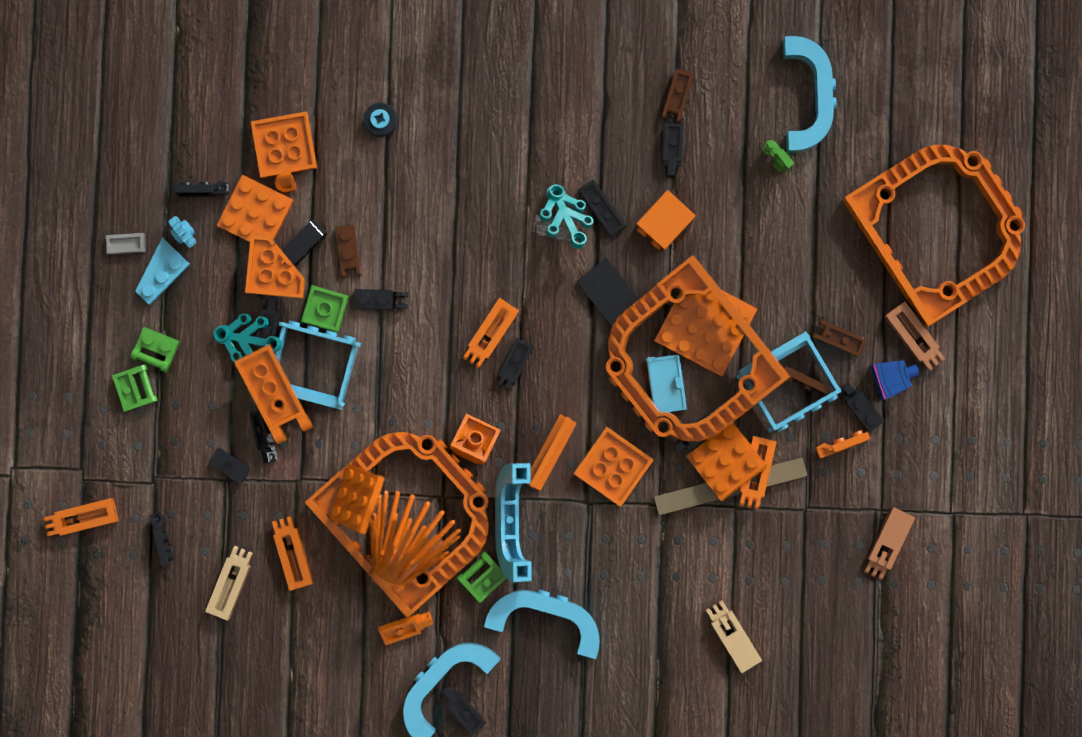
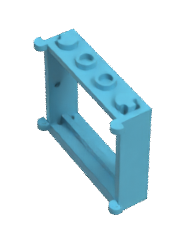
(781, 352)
(315, 396)

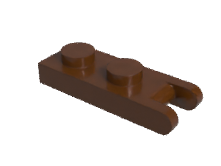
(678, 94)
(348, 249)
(840, 338)
(806, 382)

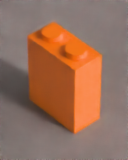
(664, 221)

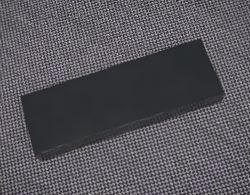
(601, 208)

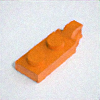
(842, 444)
(405, 628)

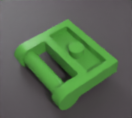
(158, 343)
(128, 389)
(486, 582)

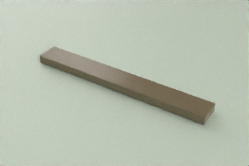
(703, 493)

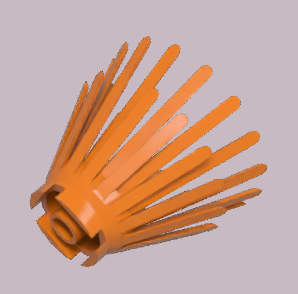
(397, 562)

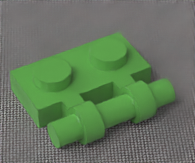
(782, 161)

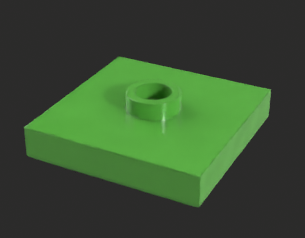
(325, 308)

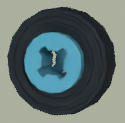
(384, 124)

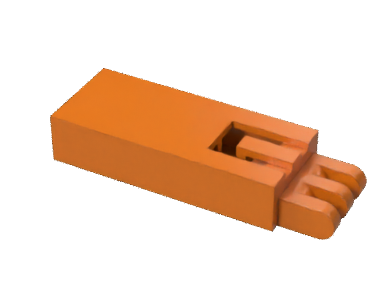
(495, 327)
(765, 449)
(89, 516)
(295, 560)

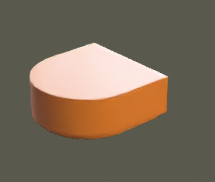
(285, 182)

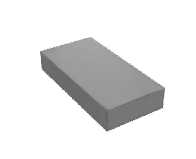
(125, 244)

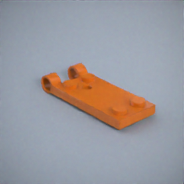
(269, 384)

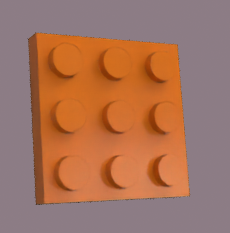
(284, 144)
(254, 210)
(726, 461)
(613, 466)
(356, 499)

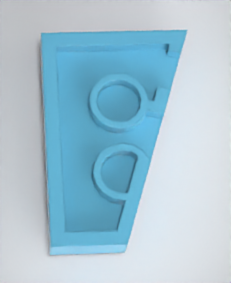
(161, 272)

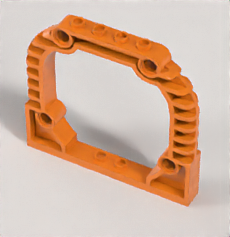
(691, 280)
(927, 302)
(414, 593)

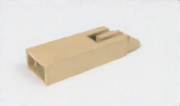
(226, 589)
(736, 643)

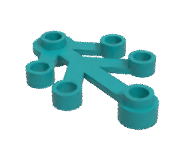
(566, 214)
(244, 337)

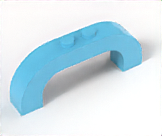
(811, 53)
(507, 521)
(557, 606)
(470, 652)

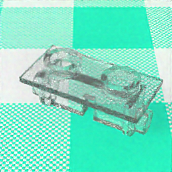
(541, 227)

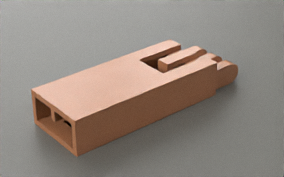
(909, 330)
(892, 536)

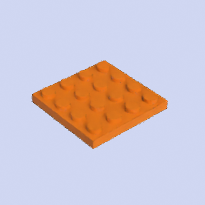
(703, 331)

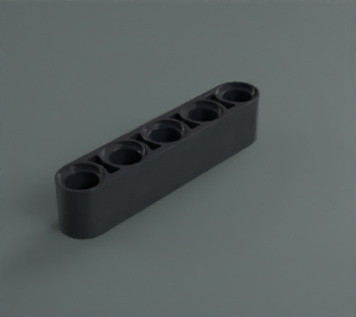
(303, 244)

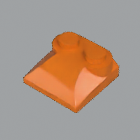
(474, 440)

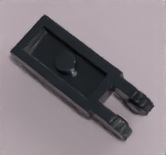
(378, 299)

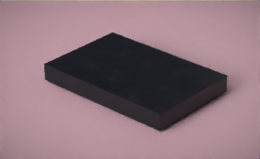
(607, 291)

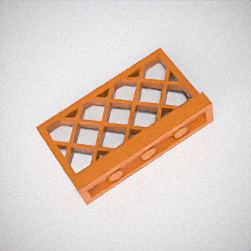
(551, 451)

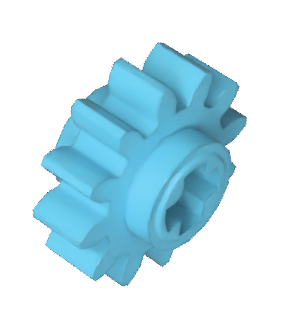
(182, 231)

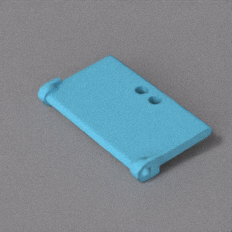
(666, 383)

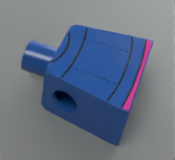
(892, 377)

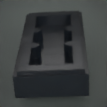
(229, 465)

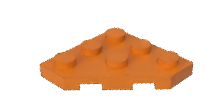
(271, 271)

